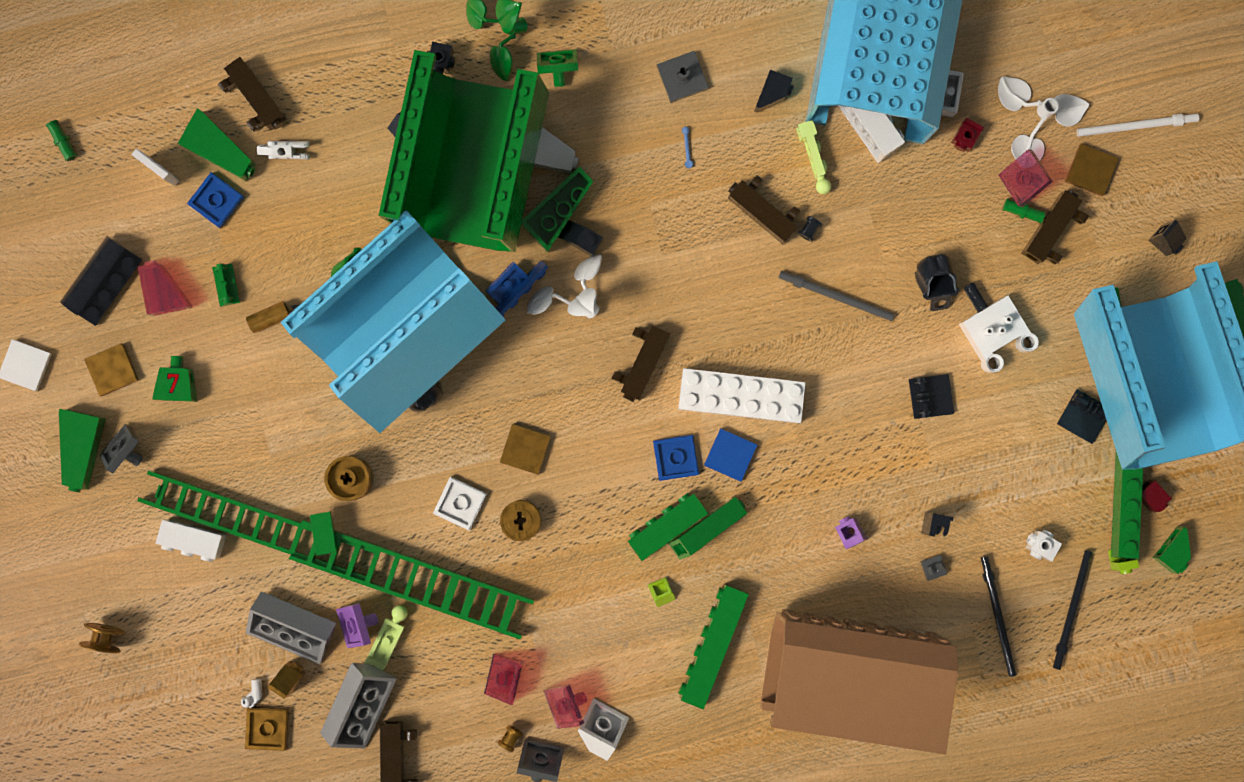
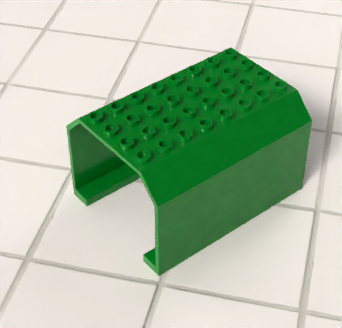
(464, 155)

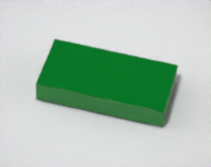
(323, 533)

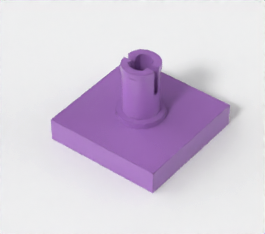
(355, 625)

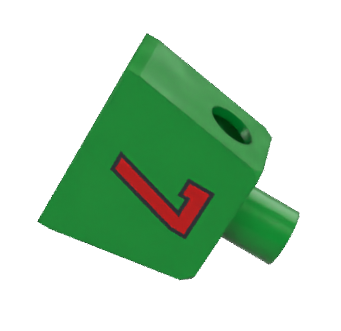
(175, 382)

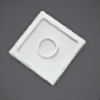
(155, 167)
(24, 365)
(460, 503)

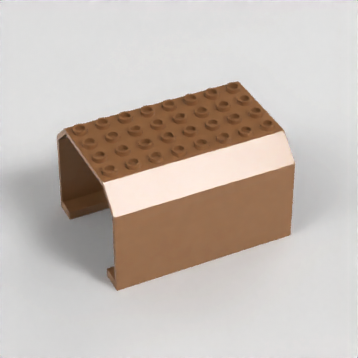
(860, 681)

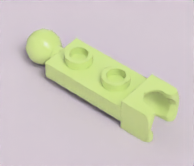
(807, 132)
(387, 639)

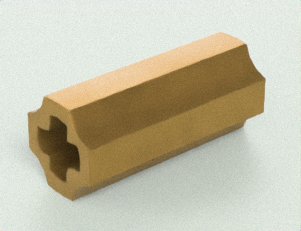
(267, 317)

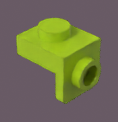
(1122, 564)

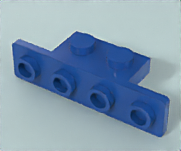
(513, 284)

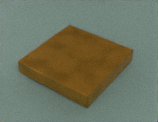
(1091, 169)
(111, 369)
(525, 449)
(266, 729)

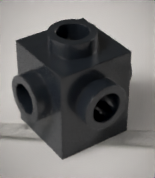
(444, 57)

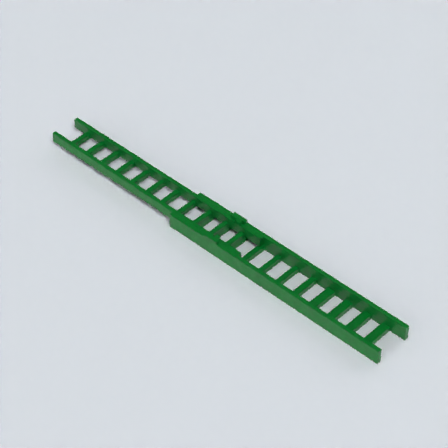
(346, 573)

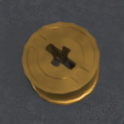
(510, 514)
(102, 638)

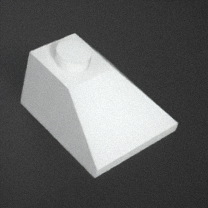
(602, 729)

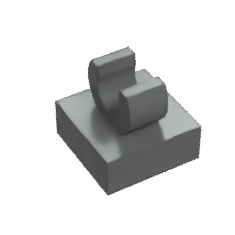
(933, 567)

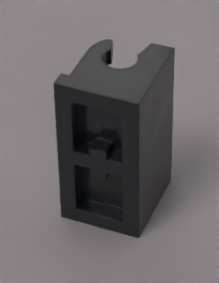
(933, 523)

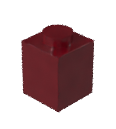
(1154, 496)

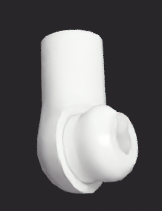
(254, 696)

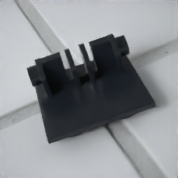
(931, 396)
(1083, 416)

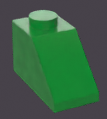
(1175, 551)

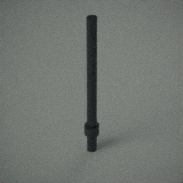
(989, 577)
(1062, 648)

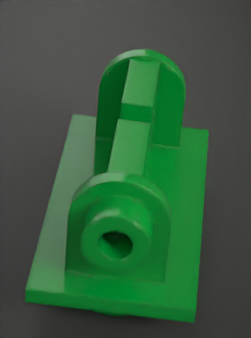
(226, 284)

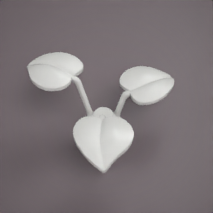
(1067, 111)
(584, 304)

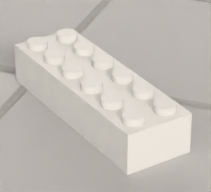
(741, 396)

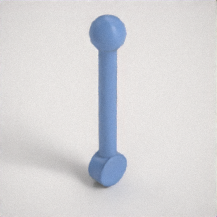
(688, 164)

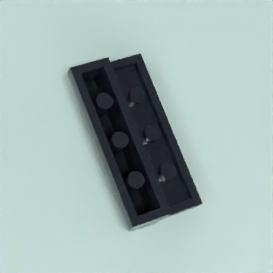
(100, 280)

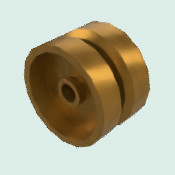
(336, 478)

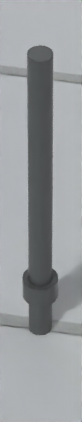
(799, 281)

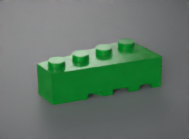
(552, 214)

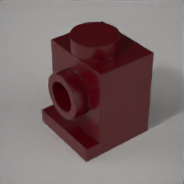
(970, 127)

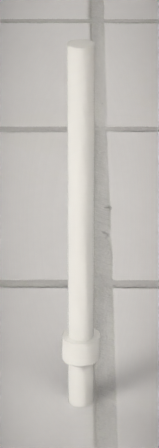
(1175, 120)

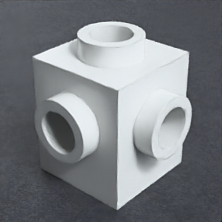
(1042, 545)

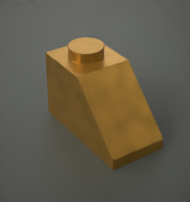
(287, 679)

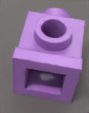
(843, 530)

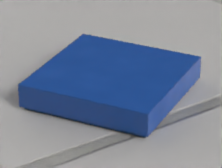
(215, 200)
(730, 455)
(676, 457)

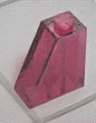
(160, 290)

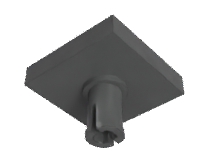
(682, 76)
(120, 449)
(540, 760)

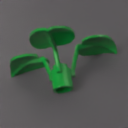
(508, 17)

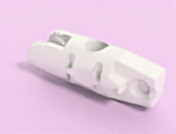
(274, 149)

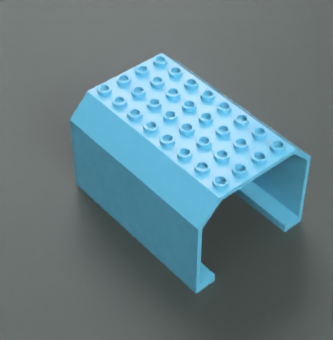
(886, 60)
(393, 322)
(1167, 370)

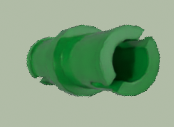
(61, 140)
(1024, 212)

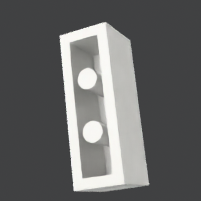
(190, 540)

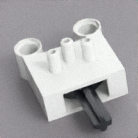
(994, 328)

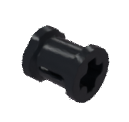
(810, 228)

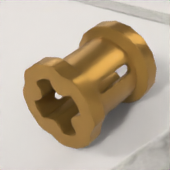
(510, 738)

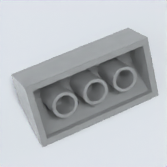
(290, 627)
(357, 706)

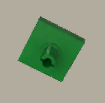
(557, 63)

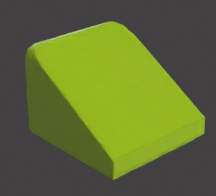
(661, 592)

